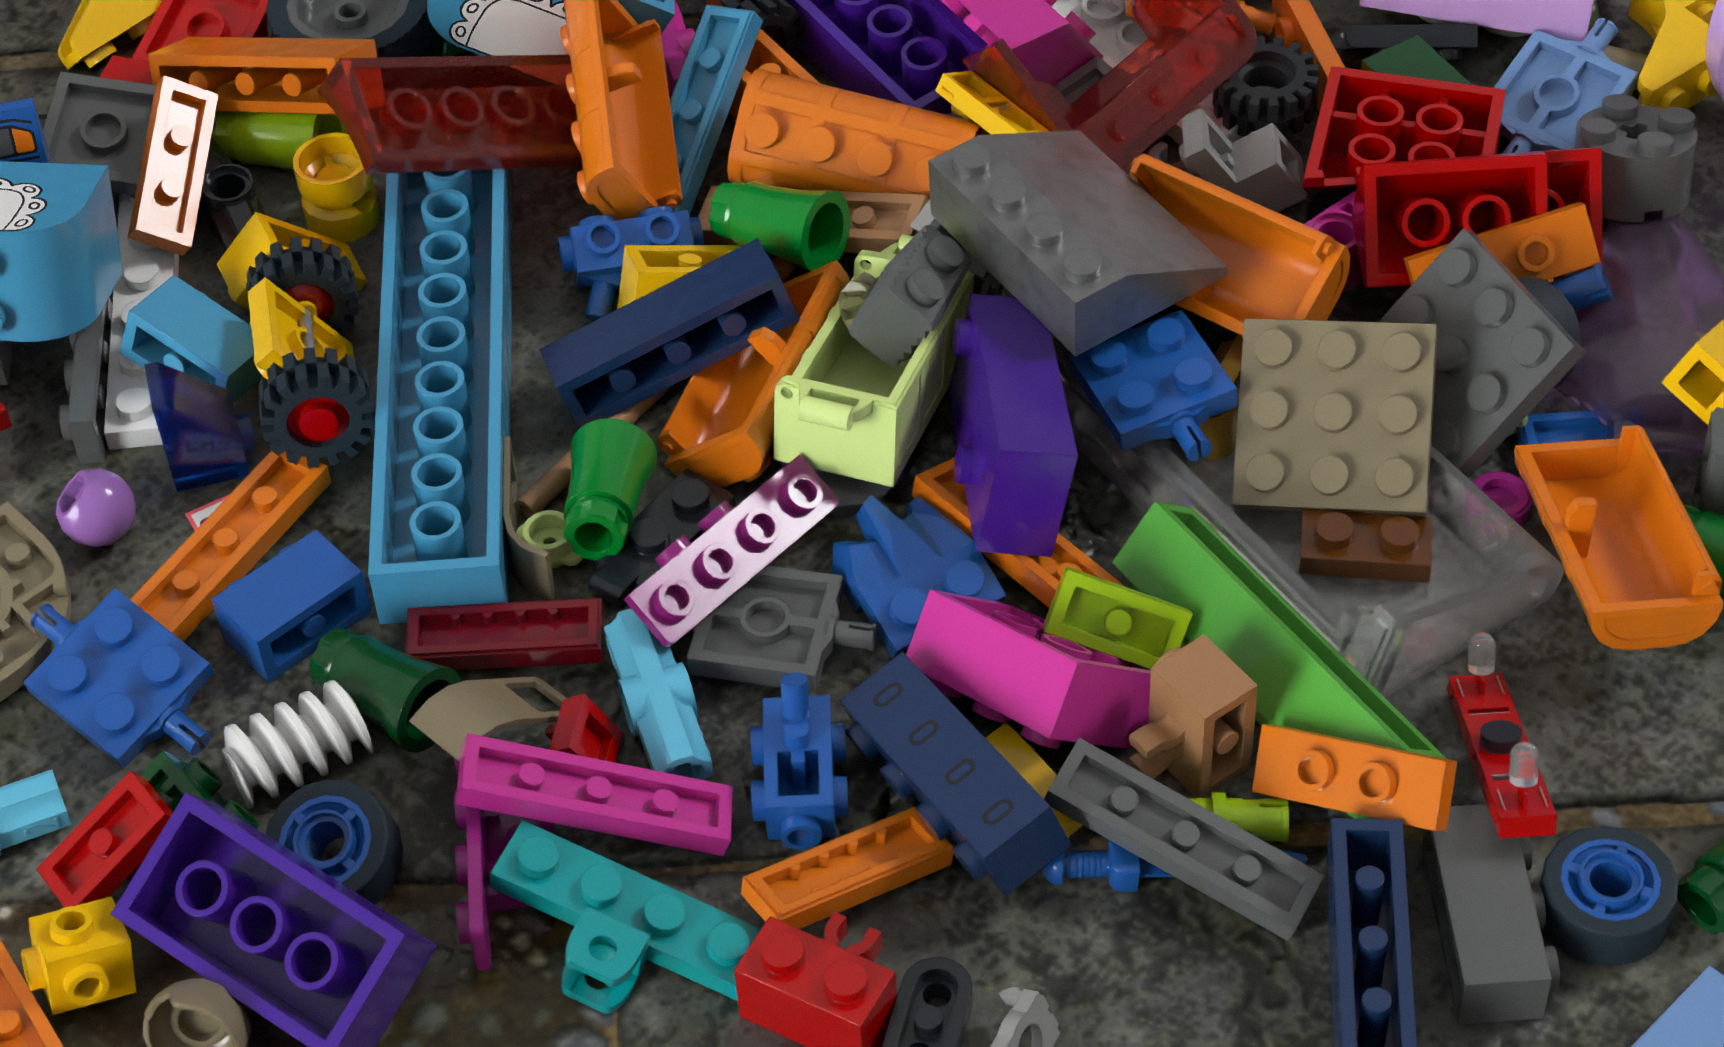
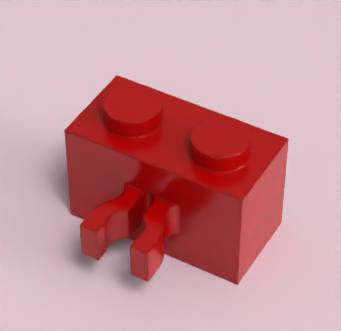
(815, 987)

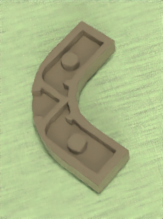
(28, 579)

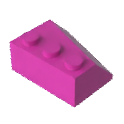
(1034, 31)
(1026, 674)

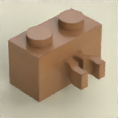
(1197, 719)

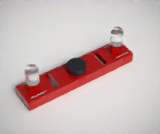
(1499, 747)

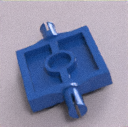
(1156, 384)
(119, 678)

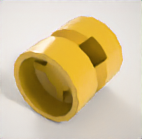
(334, 188)

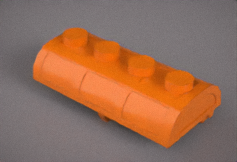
(620, 109)
(836, 138)
(1272, 260)
(727, 410)
(1623, 539)

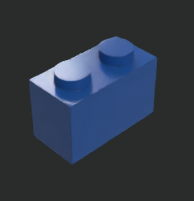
(290, 604)

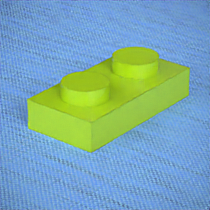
(1115, 618)

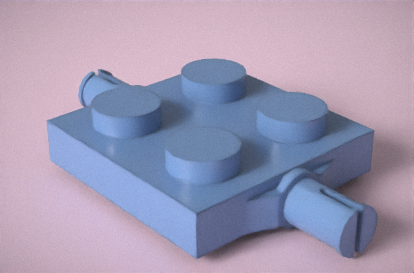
(1555, 85)

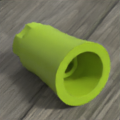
(269, 137)

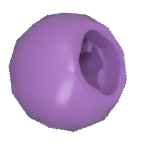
(96, 508)

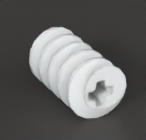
(294, 741)

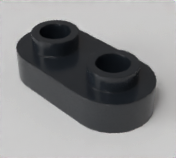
(925, 1025)

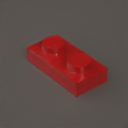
(106, 843)

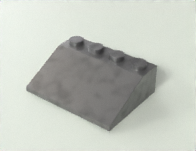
(1067, 232)

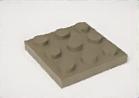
(1335, 416)

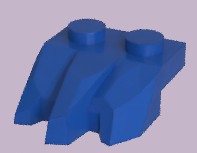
(902, 562)

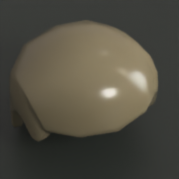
(196, 1015)

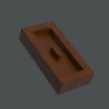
(1366, 545)

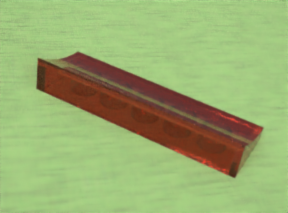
(455, 112)

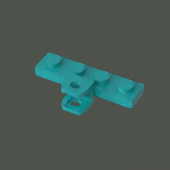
(619, 919)

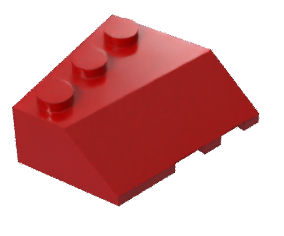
(1396, 119)

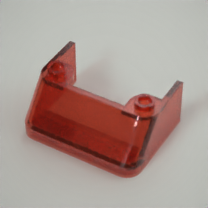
(1183, 60)

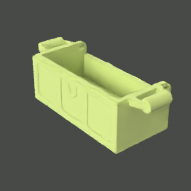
(853, 409)

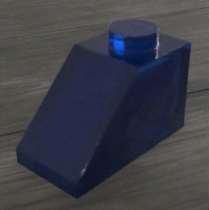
(198, 428)

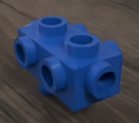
(597, 249)
(798, 760)

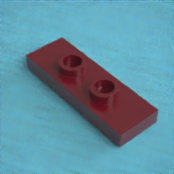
(507, 634)

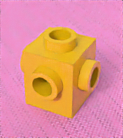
(79, 956)

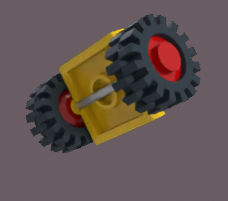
(310, 389)

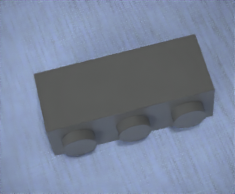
(1489, 919)

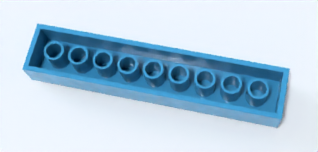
(442, 392)

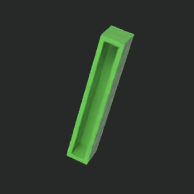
(1296, 669)

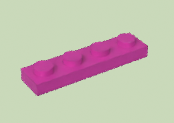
(594, 794)

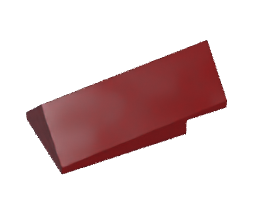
(1427, 202)

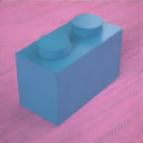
(193, 336)

